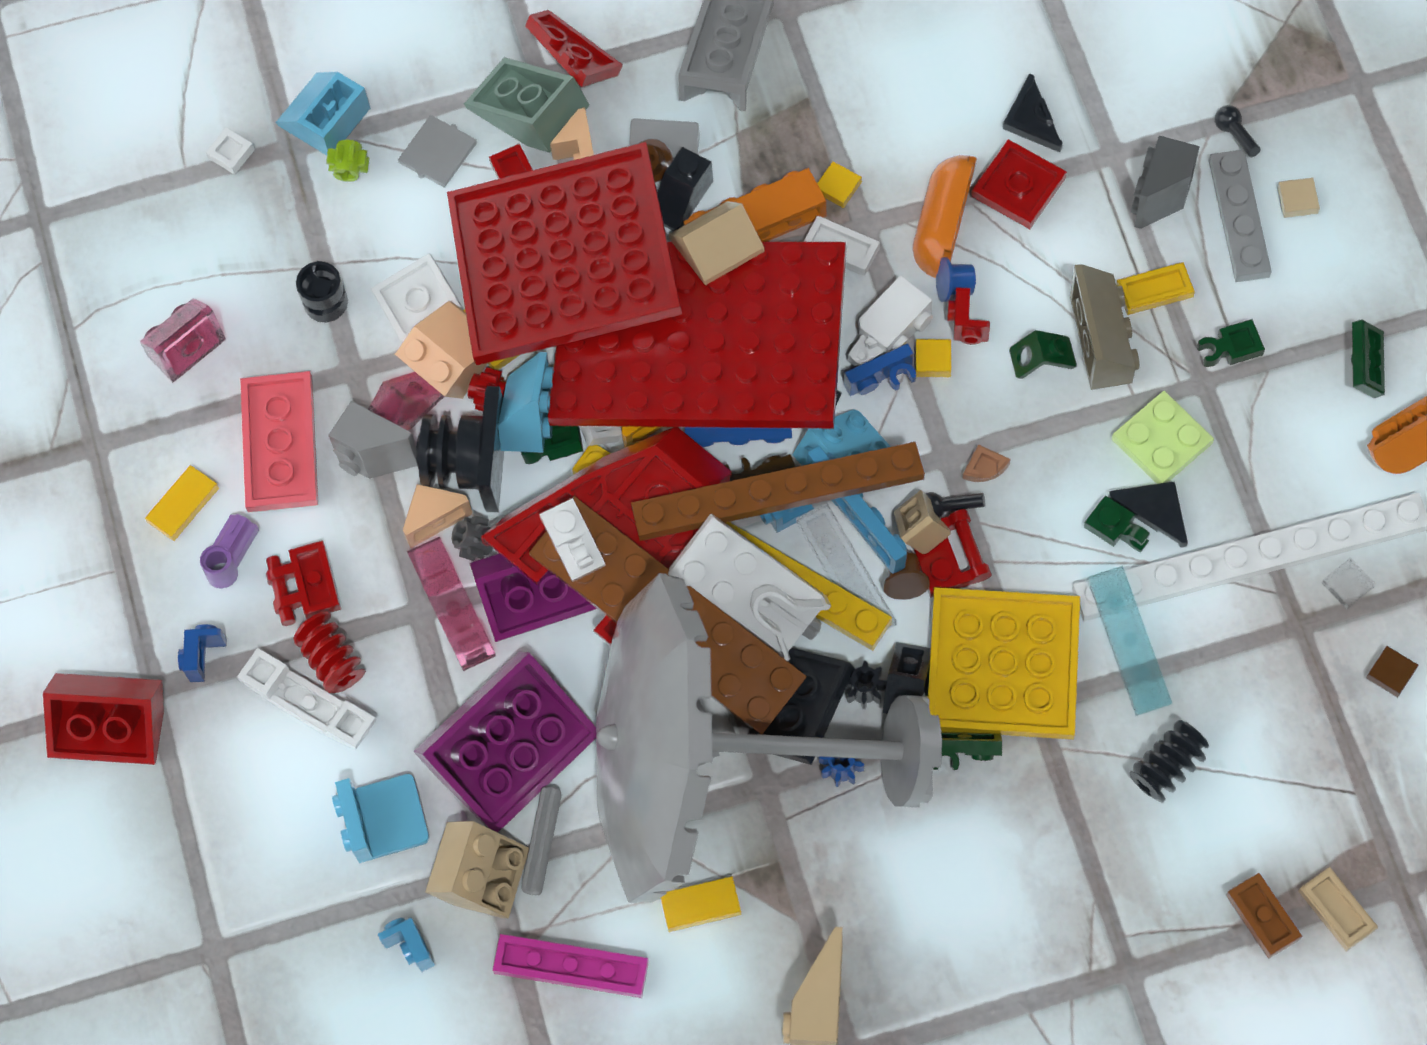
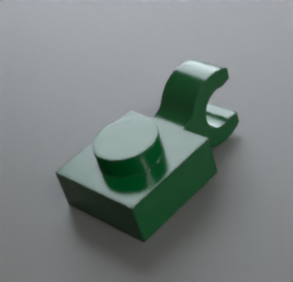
(1114, 522)

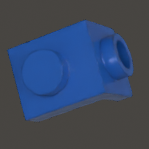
(192, 658)

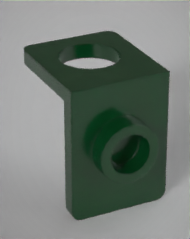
(1046, 349)

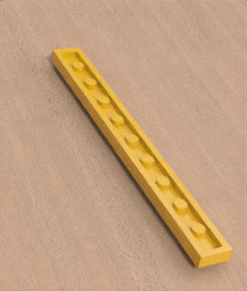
(847, 612)

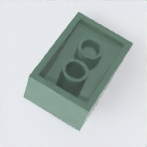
(527, 102)

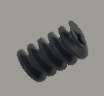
(1168, 760)

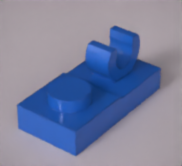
(869, 375)

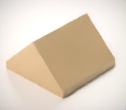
(718, 241)

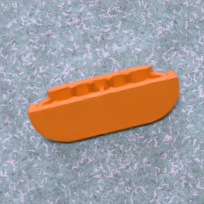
(942, 212)
(1401, 440)

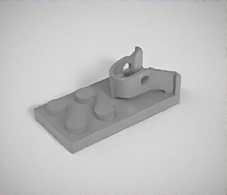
(724, 48)

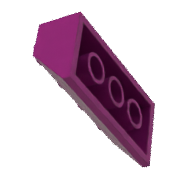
(517, 603)

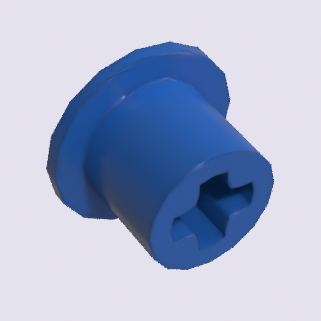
(954, 276)

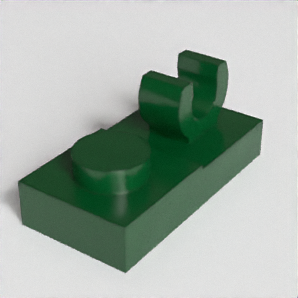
(978, 745)

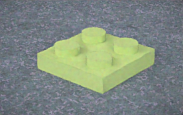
(1162, 438)

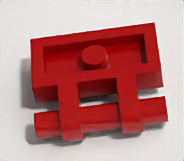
(313, 579)

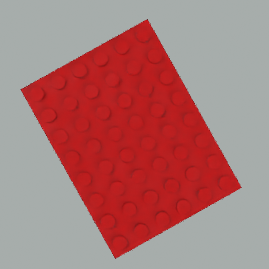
(741, 356)

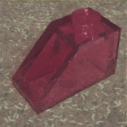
(405, 400)

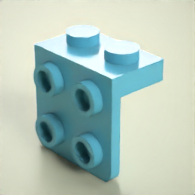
(849, 437)
(380, 817)

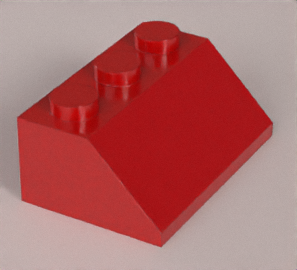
(103, 718)

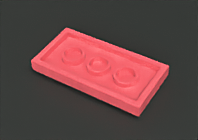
(279, 441)

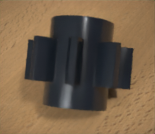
(864, 694)

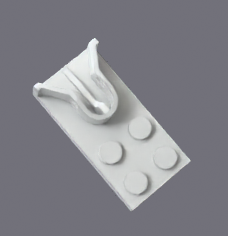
(749, 585)

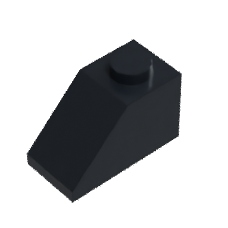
(683, 187)
(907, 673)

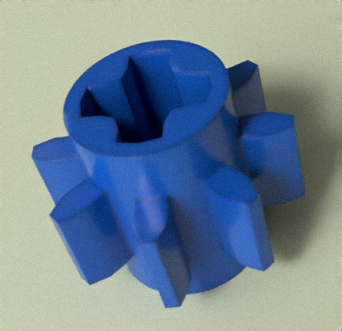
(838, 772)

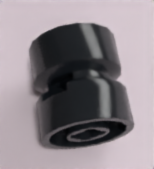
(321, 291)

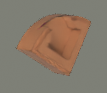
(985, 465)

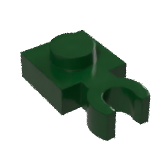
(1235, 342)
(563, 443)

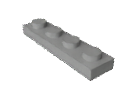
(1240, 216)

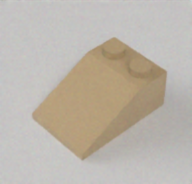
(817, 1001)

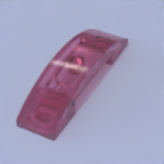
(451, 604)

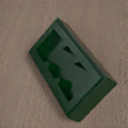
(1368, 358)

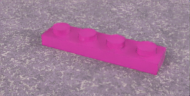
(571, 966)

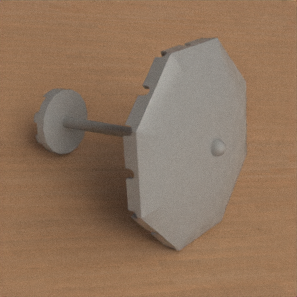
(656, 738)

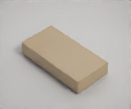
(1338, 909)

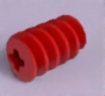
(326, 655)

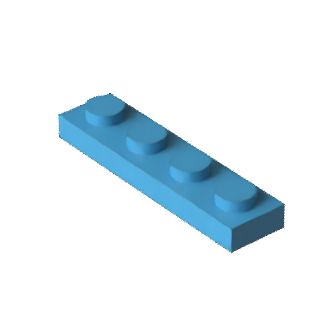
(868, 523)

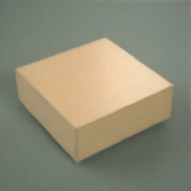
(1298, 197)

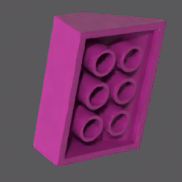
(507, 741)

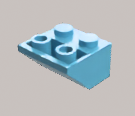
(325, 110)
(526, 407)

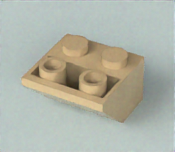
(477, 869)

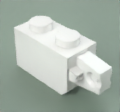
(891, 321)

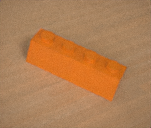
(781, 205)

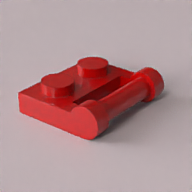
(941, 562)

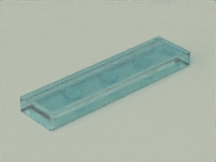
(1129, 640)

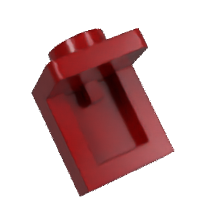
(966, 330)

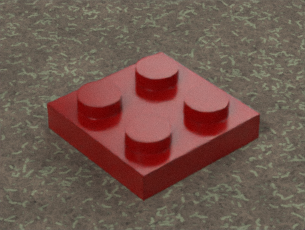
(1019, 184)

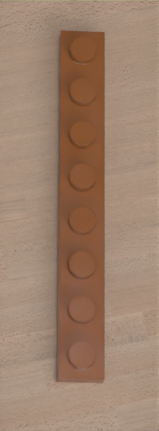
(778, 490)

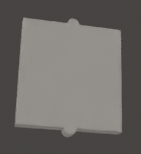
(437, 151)

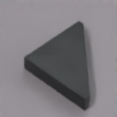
(1031, 117)
(1156, 507)

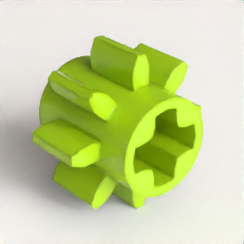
(347, 160)

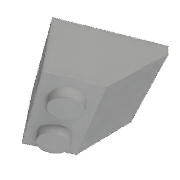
(371, 443)

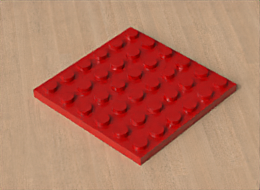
(562, 254)

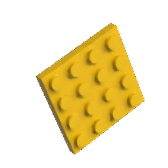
(1004, 662)

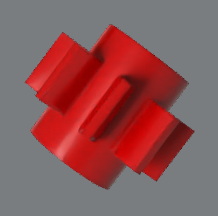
(479, 382)

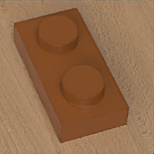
(1263, 915)

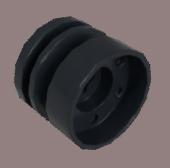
(448, 451)

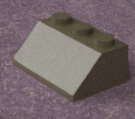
(1102, 328)

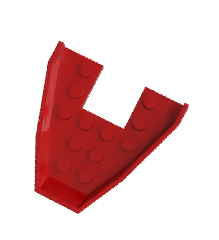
(641, 471)

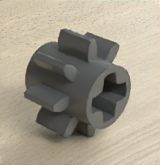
(468, 539)

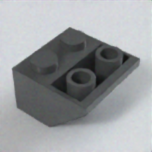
(1164, 180)

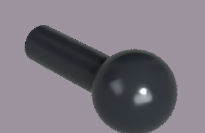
(1229, 120)
(955, 503)

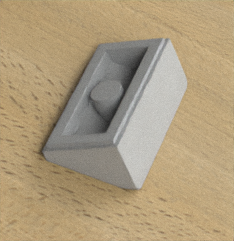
(672, 133)

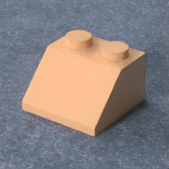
(442, 351)

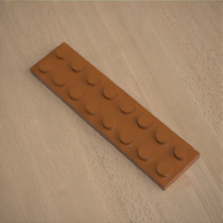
(744, 671)

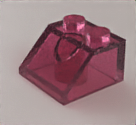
(183, 339)

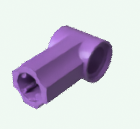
(229, 549)

